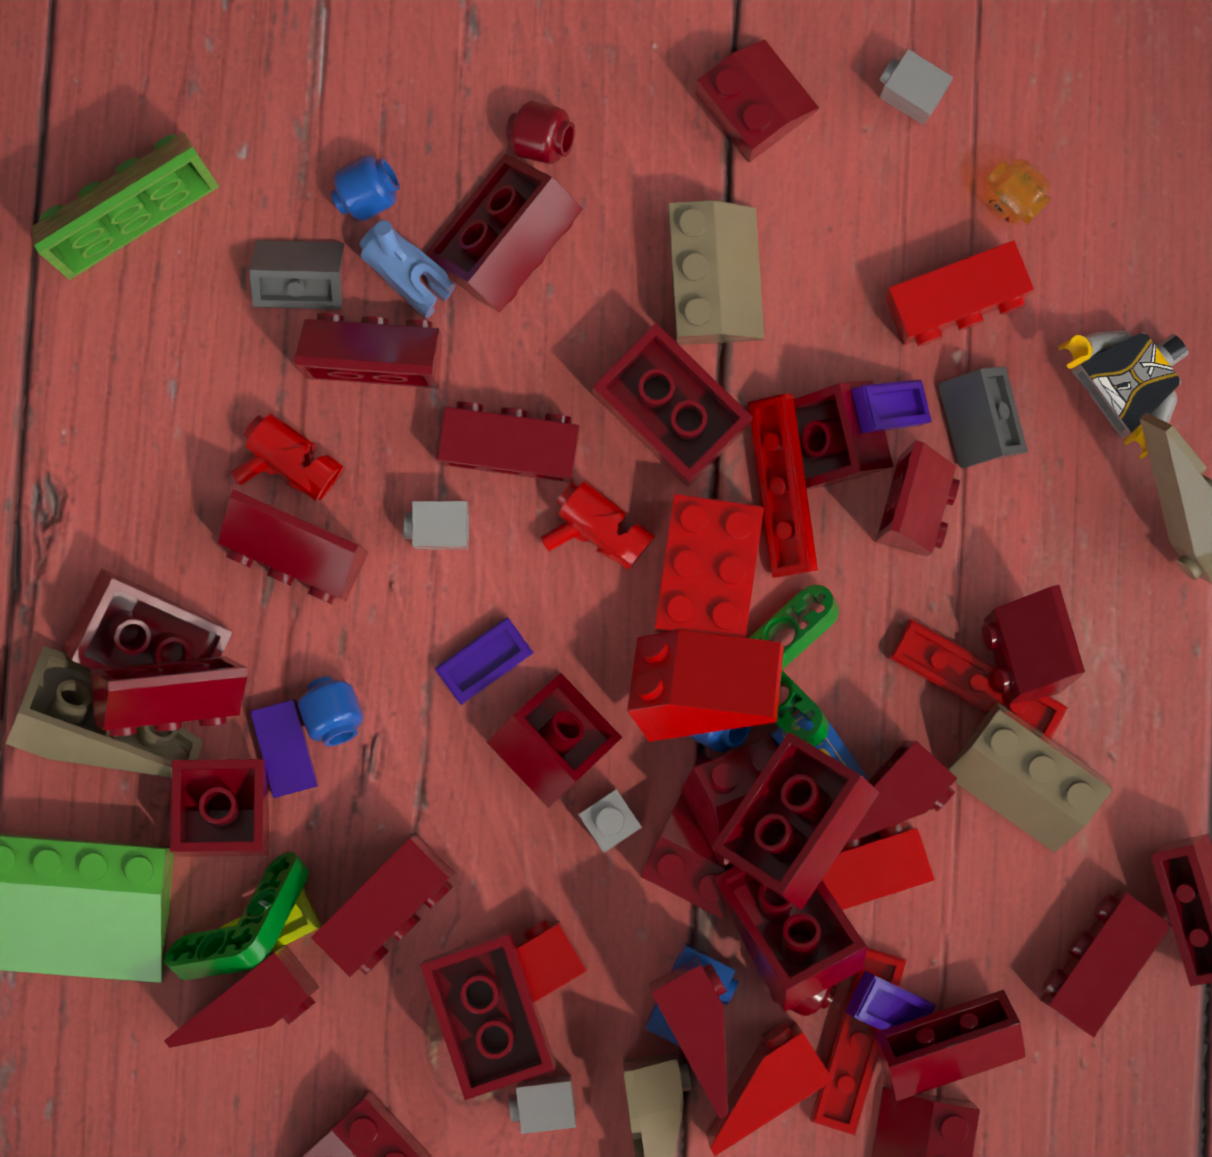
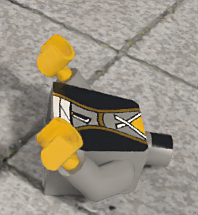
(1128, 377)

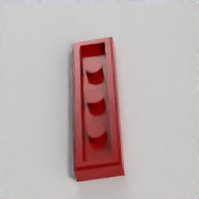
(782, 486)
(967, 676)
(853, 1054)

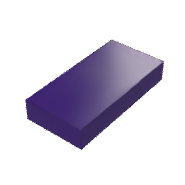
(891, 406)
(484, 660)
(284, 748)
(885, 1003)

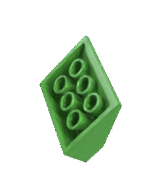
(123, 206)
(84, 907)

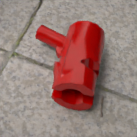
(287, 452)
(597, 519)

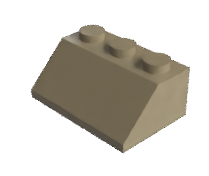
(715, 272)
(1029, 778)

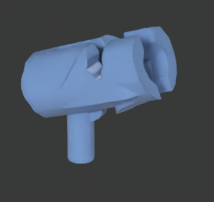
(403, 265)

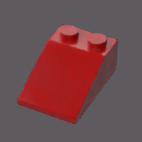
(703, 683)
(773, 1081)

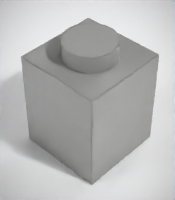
(914, 86)
(438, 525)
(610, 820)
(543, 1104)

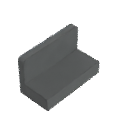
(297, 274)
(982, 416)

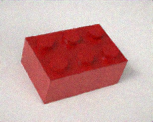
(709, 566)

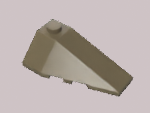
(1183, 496)
(60, 725)
(655, 1102)

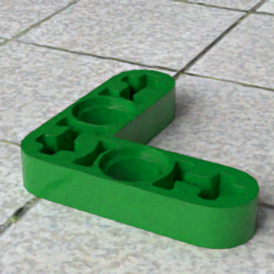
(816, 625)
(252, 939)

